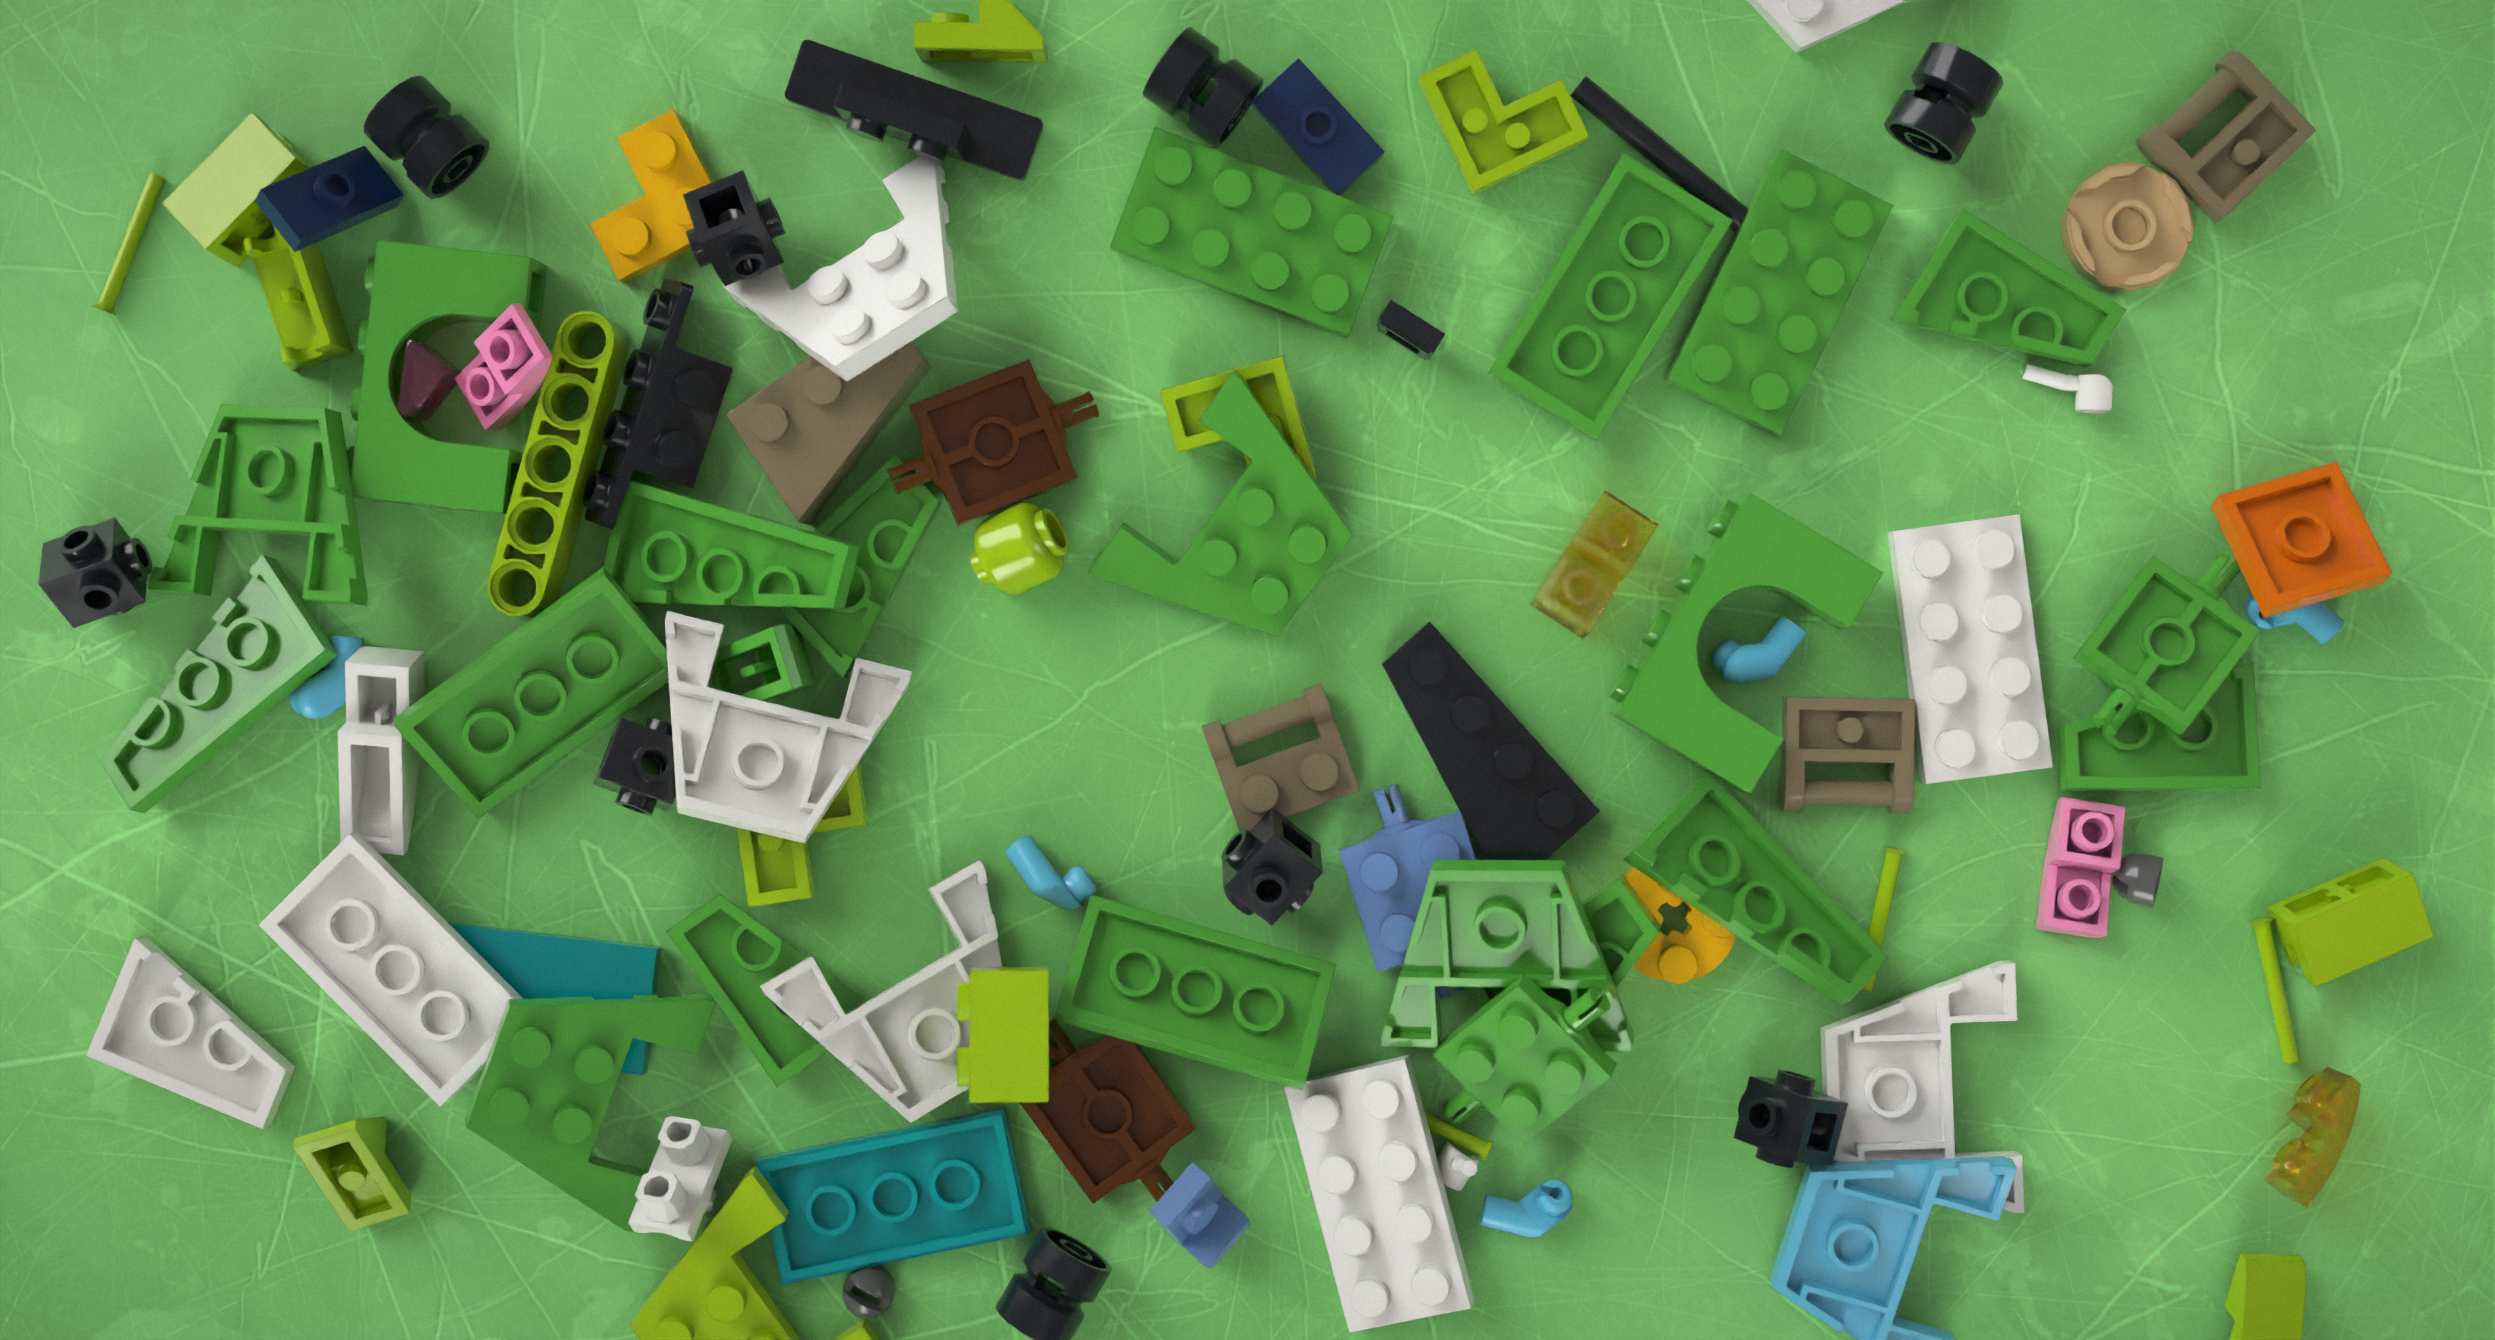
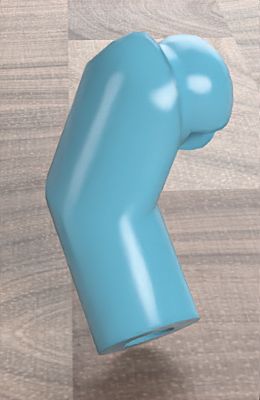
(2315, 619)
(1759, 660)
(326, 690)
(1045, 881)
(1532, 1214)

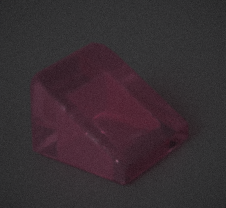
(425, 380)

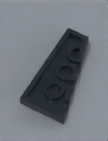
(1495, 770)

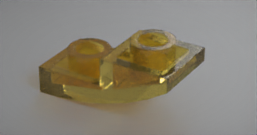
(1594, 564)
(2326, 1113)

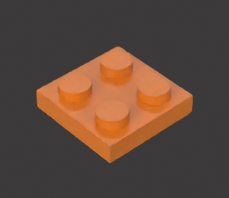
(2300, 539)

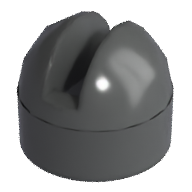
(2138, 878)
(874, 1281)

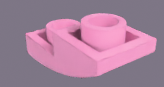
(506, 369)
(2079, 866)

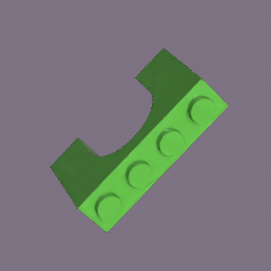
(414, 296)
(1750, 549)

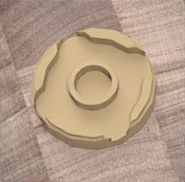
(2127, 227)

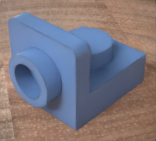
(1199, 1216)

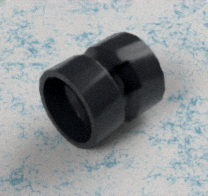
(1183, 76)
(1947, 95)
(417, 127)
(1042, 1307)

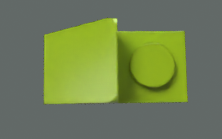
(997, 37)
(355, 1171)

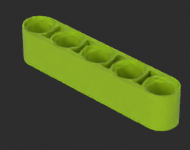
(549, 433)

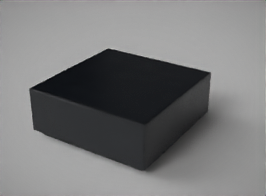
(1409, 330)

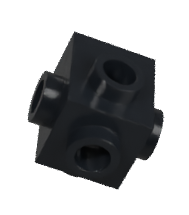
(733, 229)
(94, 572)
(622, 768)
(1270, 867)
(1789, 1120)

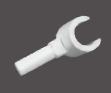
(2092, 391)
(1456, 1167)

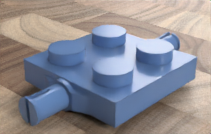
(1392, 873)

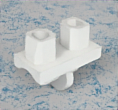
(680, 1179)

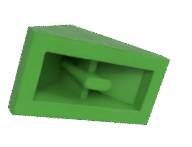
(765, 665)

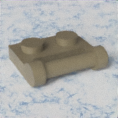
(2241, 151)
(1847, 732)
(1291, 777)

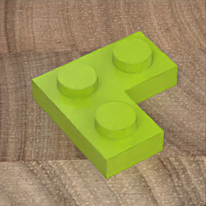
(1495, 139)
(1269, 384)
(781, 868)

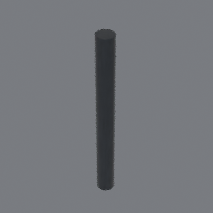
(1658, 151)

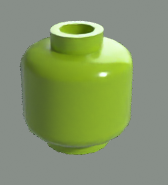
(1019, 548)

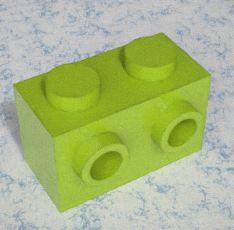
(1006, 1034)

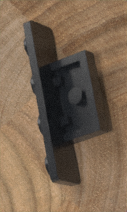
(914, 110)
(664, 412)

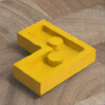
(656, 224)

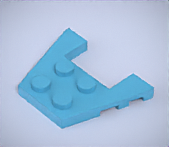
(1860, 1232)

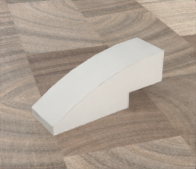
(374, 758)

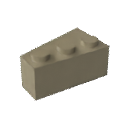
(817, 425)

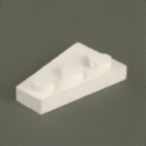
(187, 1040)

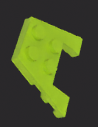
(712, 1288)

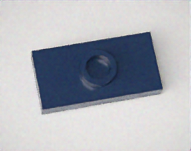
(1317, 128)
(328, 198)

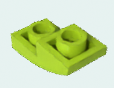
(2267, 1297)

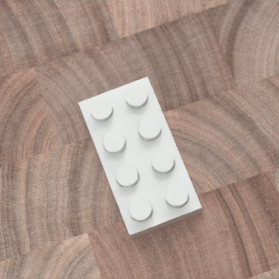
(1970, 649)
(393, 966)
(1380, 1194)

